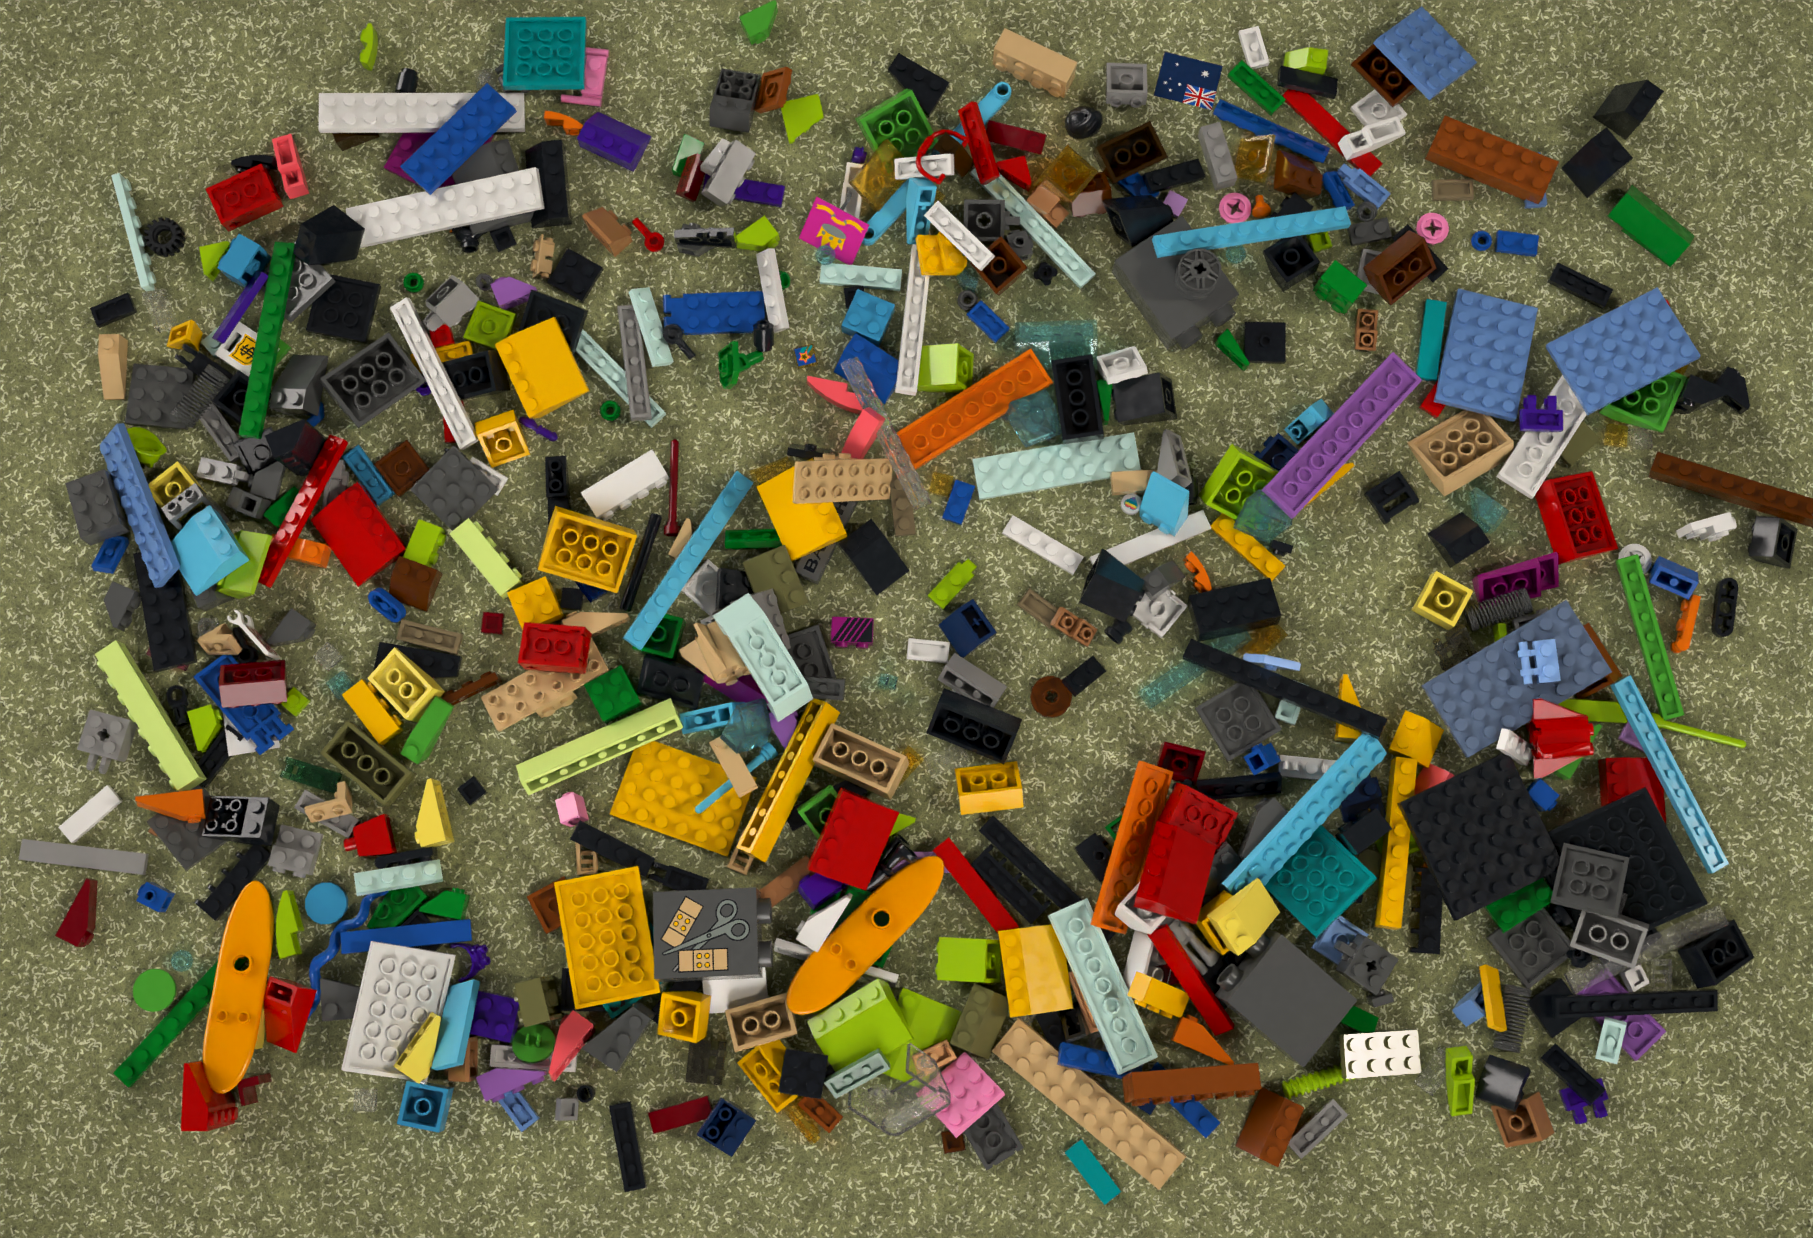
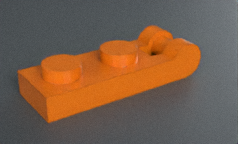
(1686, 624)

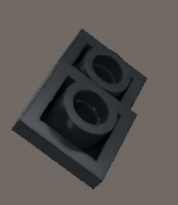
(246, 162)

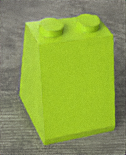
(945, 368)
(968, 960)

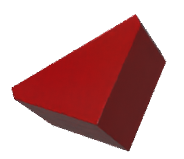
(1016, 171)

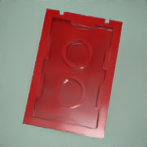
(244, 197)
(554, 648)
(1198, 815)

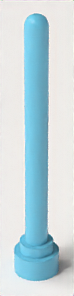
(767, 752)

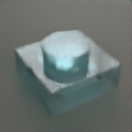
(339, 684)

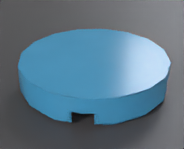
(326, 903)

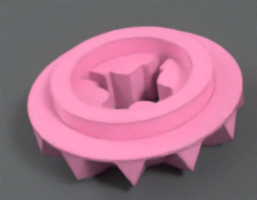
(1231, 200)
(1438, 222)

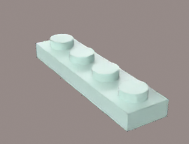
(861, 276)
(650, 327)
(398, 877)

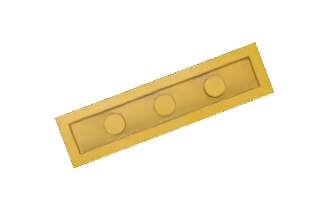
(1247, 547)

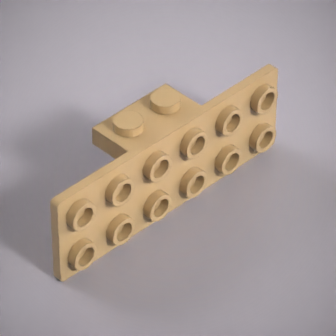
(841, 479)
(539, 692)

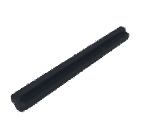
(640, 562)

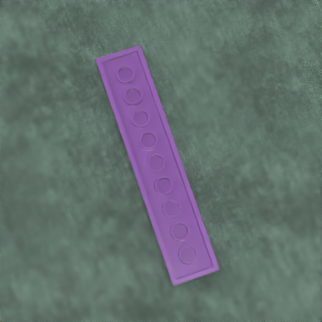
(1341, 435)

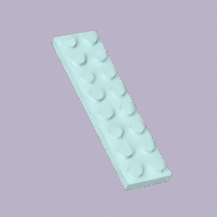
(1055, 466)
(1102, 987)

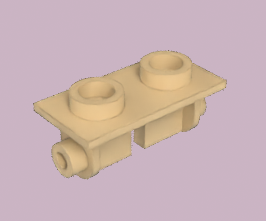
(542, 249)

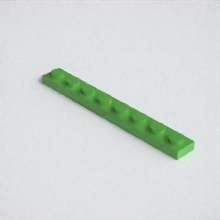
(1649, 637)

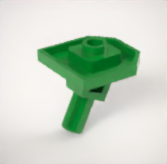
(733, 363)

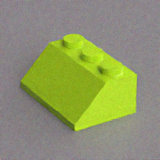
(244, 579)

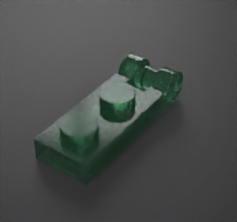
(311, 775)

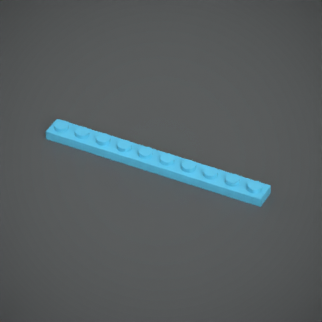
(1251, 231)
(687, 560)
(1669, 774)

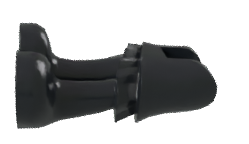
(894, 852)

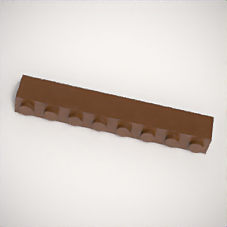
(1733, 489)

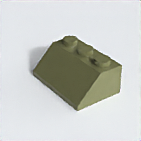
(776, 571)
(980, 1021)

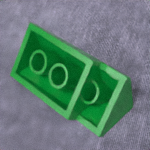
(1651, 226)

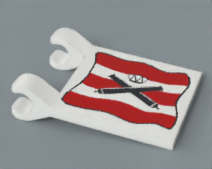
(254, 635)

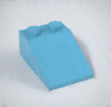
(1164, 504)

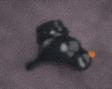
(468, 242)

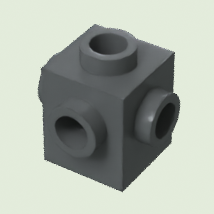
(1020, 243)

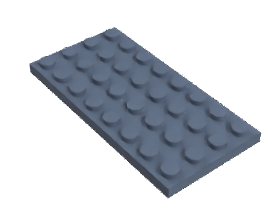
(1490, 694)

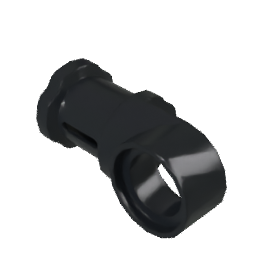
(178, 707)

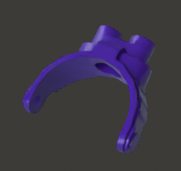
(478, 958)

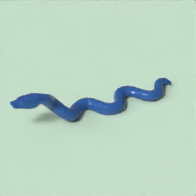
(334, 945)

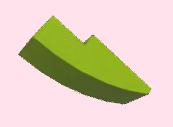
(287, 926)
(1459, 1080)

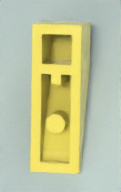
(419, 1053)

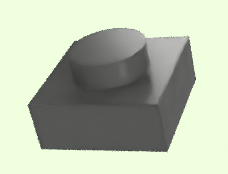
(1382, 998)

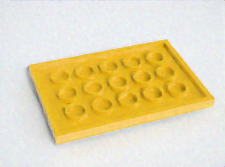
(665, 788)
(606, 937)

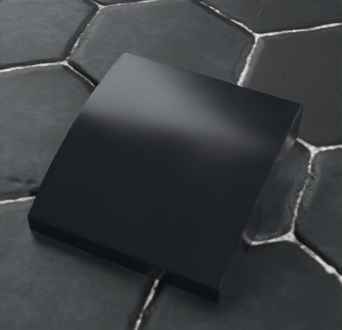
(1502, 1083)

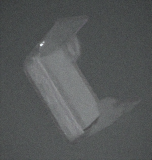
(907, 1104)

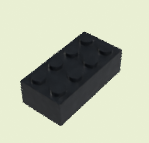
(1077, 399)
(1234, 609)
(974, 726)

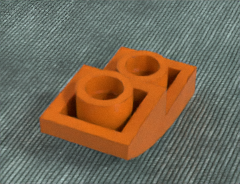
(1201, 580)

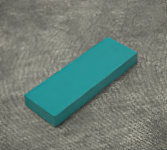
(1092, 1171)

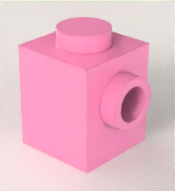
(571, 809)

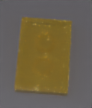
(876, 178)

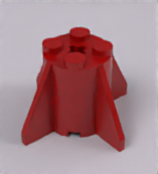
(1557, 736)

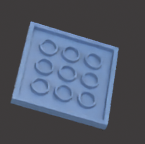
(1425, 53)

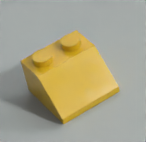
(502, 438)
(1416, 739)
(684, 1015)

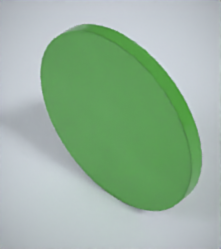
(154, 990)
(533, 1043)

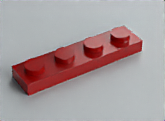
(978, 143)

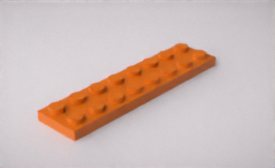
(973, 408)
(1131, 843)

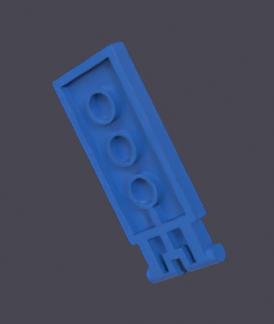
(715, 312)
(252, 722)

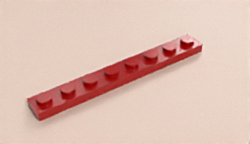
(301, 509)

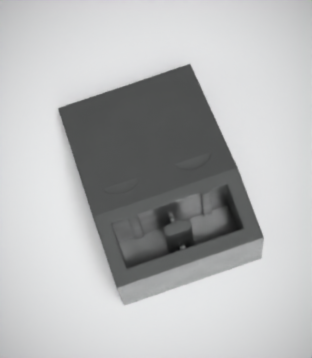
(734, 100)

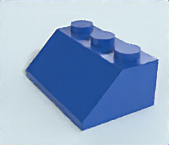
(878, 365)

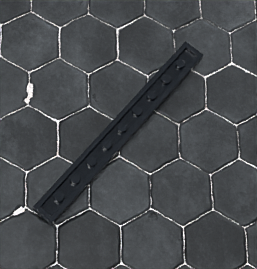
(1285, 689)

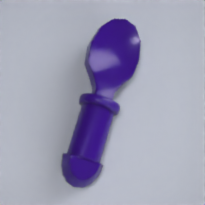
(530, 423)

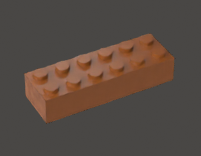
(1491, 160)
(1190, 1083)

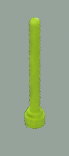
(1661, 723)

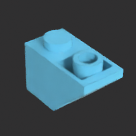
(1309, 421)

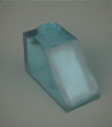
(1486, 511)

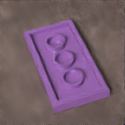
(1640, 1031)

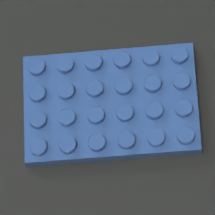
(1622, 351)
(1486, 355)

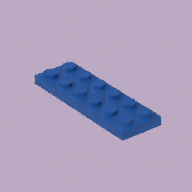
(458, 139)

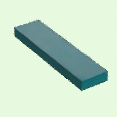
(1431, 340)

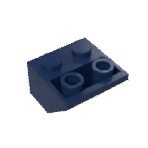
(967, 628)
(726, 1126)

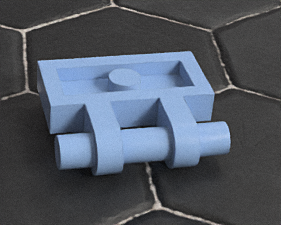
(1545, 661)

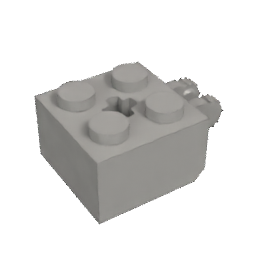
(449, 304)
(95, 742)

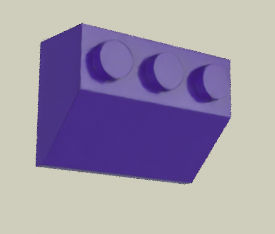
(613, 140)

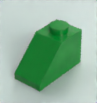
(448, 904)

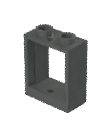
(190, 498)

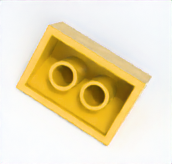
(989, 788)
(764, 1069)

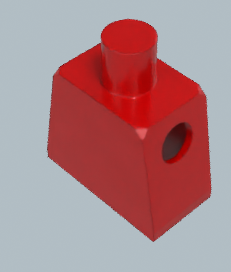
(372, 838)

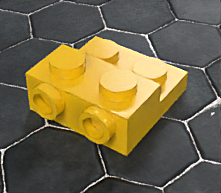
(939, 256)

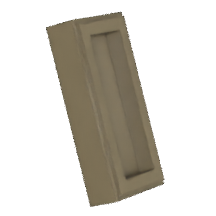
(1452, 190)
(1038, 608)

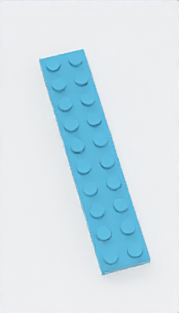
(1308, 814)

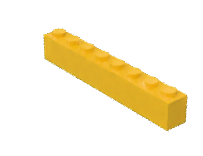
(787, 781)
(1395, 846)

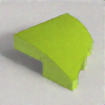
(801, 115)

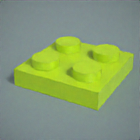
(489, 325)

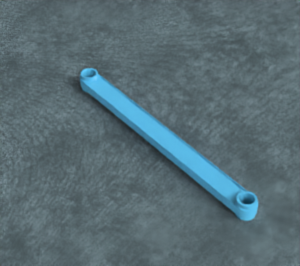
(897, 202)

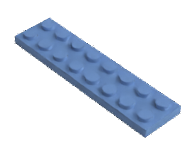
(139, 505)

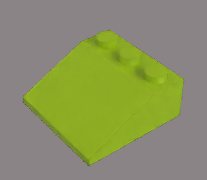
(1235, 480)

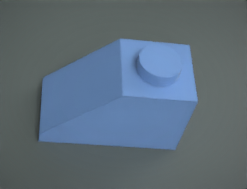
(1471, 1006)

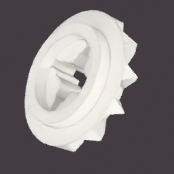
(1633, 549)

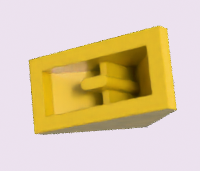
(185, 333)

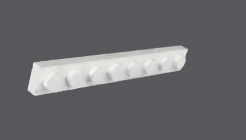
(912, 327)
(434, 373)

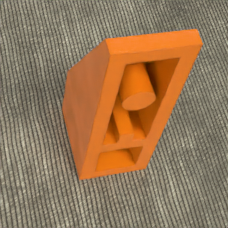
(309, 552)
(179, 805)
(1195, 1036)

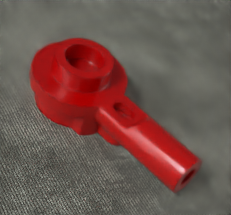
(653, 241)

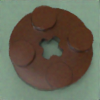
(1044, 707)

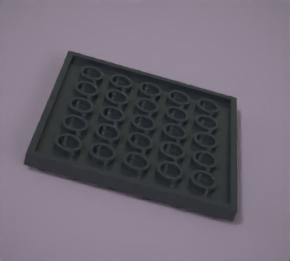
(1480, 835)
(1657, 874)

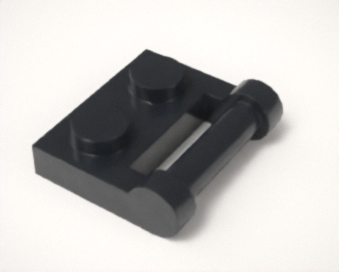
(1388, 491)

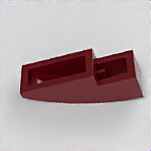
(680, 1114)

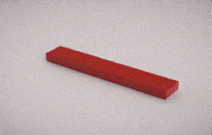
(1328, 127)
(974, 886)
(1191, 980)

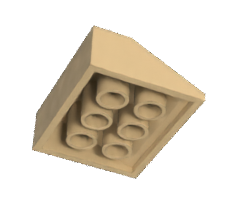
(1461, 449)

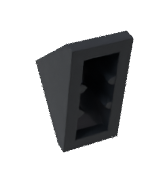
(1074, 1023)

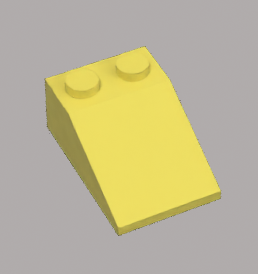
(405, 685)
(433, 819)
(1244, 917)

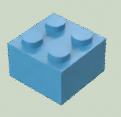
(243, 260)
(868, 317)
(425, 1106)

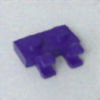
(1541, 420)
(1573, 1102)

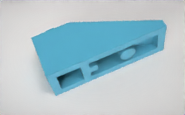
(919, 200)
(707, 718)

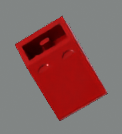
(286, 1012)

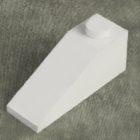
(819, 925)

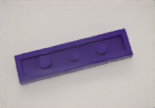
(240, 307)

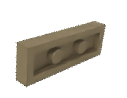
(902, 510)
(429, 637)

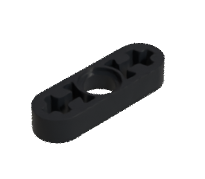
(1729, 623)

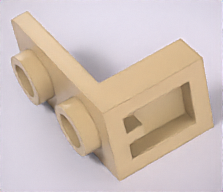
(333, 808)

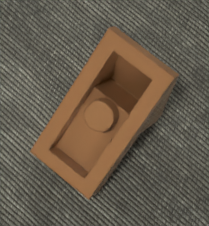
(1047, 206)

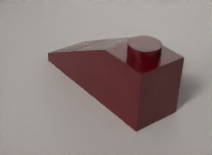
(1016, 137)
(81, 918)

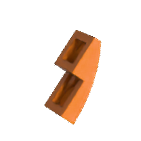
(570, 125)

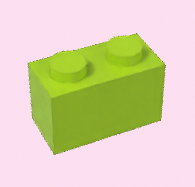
(425, 543)

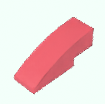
(290, 166)
(835, 393)
(863, 433)

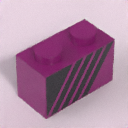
(852, 631)

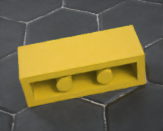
(373, 711)
(1158, 996)

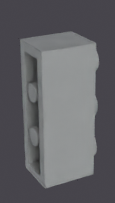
(1217, 156)
(729, 173)
(971, 681)

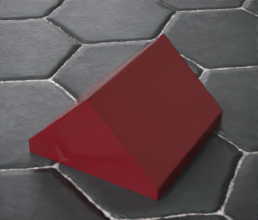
(1181, 760)

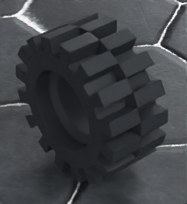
(156, 229)

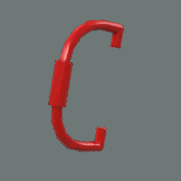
(925, 146)

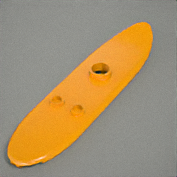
(859, 941)
(239, 994)

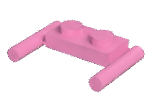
(594, 79)

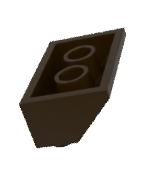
(1130, 152)

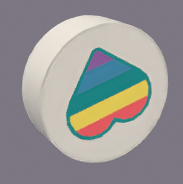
(1131, 504)

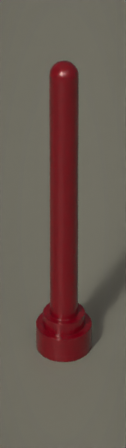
(672, 526)

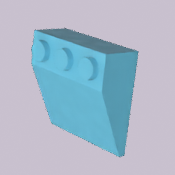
(207, 550)

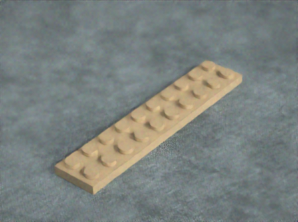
(1089, 1104)

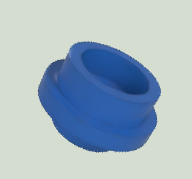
(1481, 235)

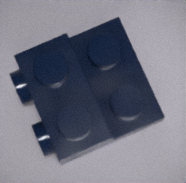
(1276, 452)
(1366, 795)

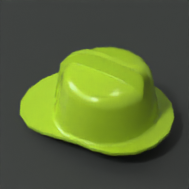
(146, 445)

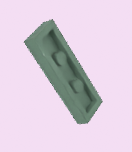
(857, 1073)

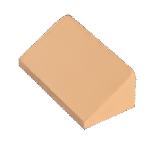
(941, 1053)

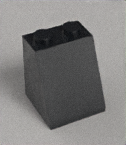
(1627, 106)
(1597, 163)
(1137, 217)
(328, 238)
(1144, 399)
(1112, 587)

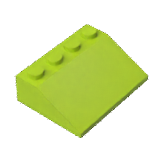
(929, 1024)
(860, 1025)

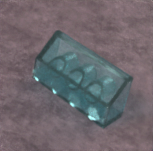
(1056, 339)

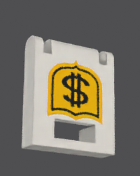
(243, 351)

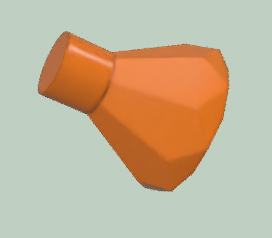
(1261, 208)

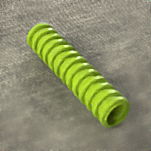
(1313, 1081)

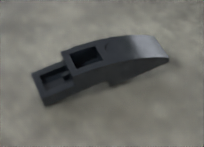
(557, 484)

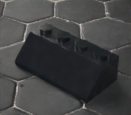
(552, 166)
(296, 446)

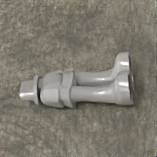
(1186, 934)

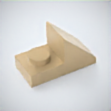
(220, 641)

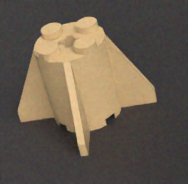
(714, 655)

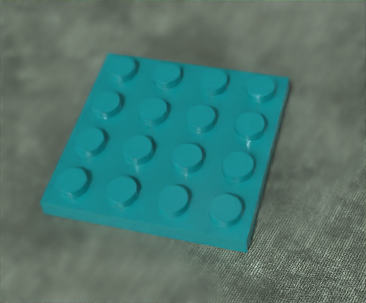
(544, 53)
(1319, 881)

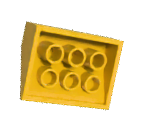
(542, 368)
(800, 526)
(586, 549)
(1034, 971)

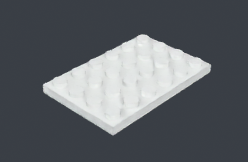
(393, 1002)

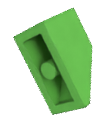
(759, 22)

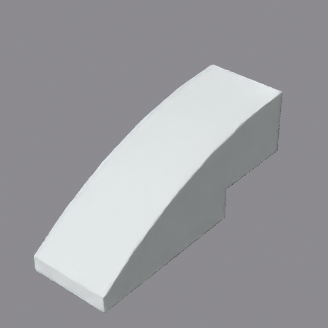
(1371, 137)
(854, 206)

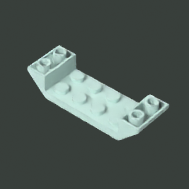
(764, 656)

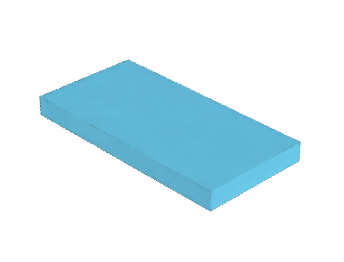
(455, 1025)

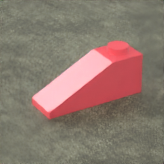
(571, 1037)

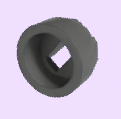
(487, 278)

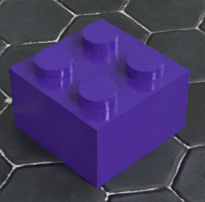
(495, 1016)

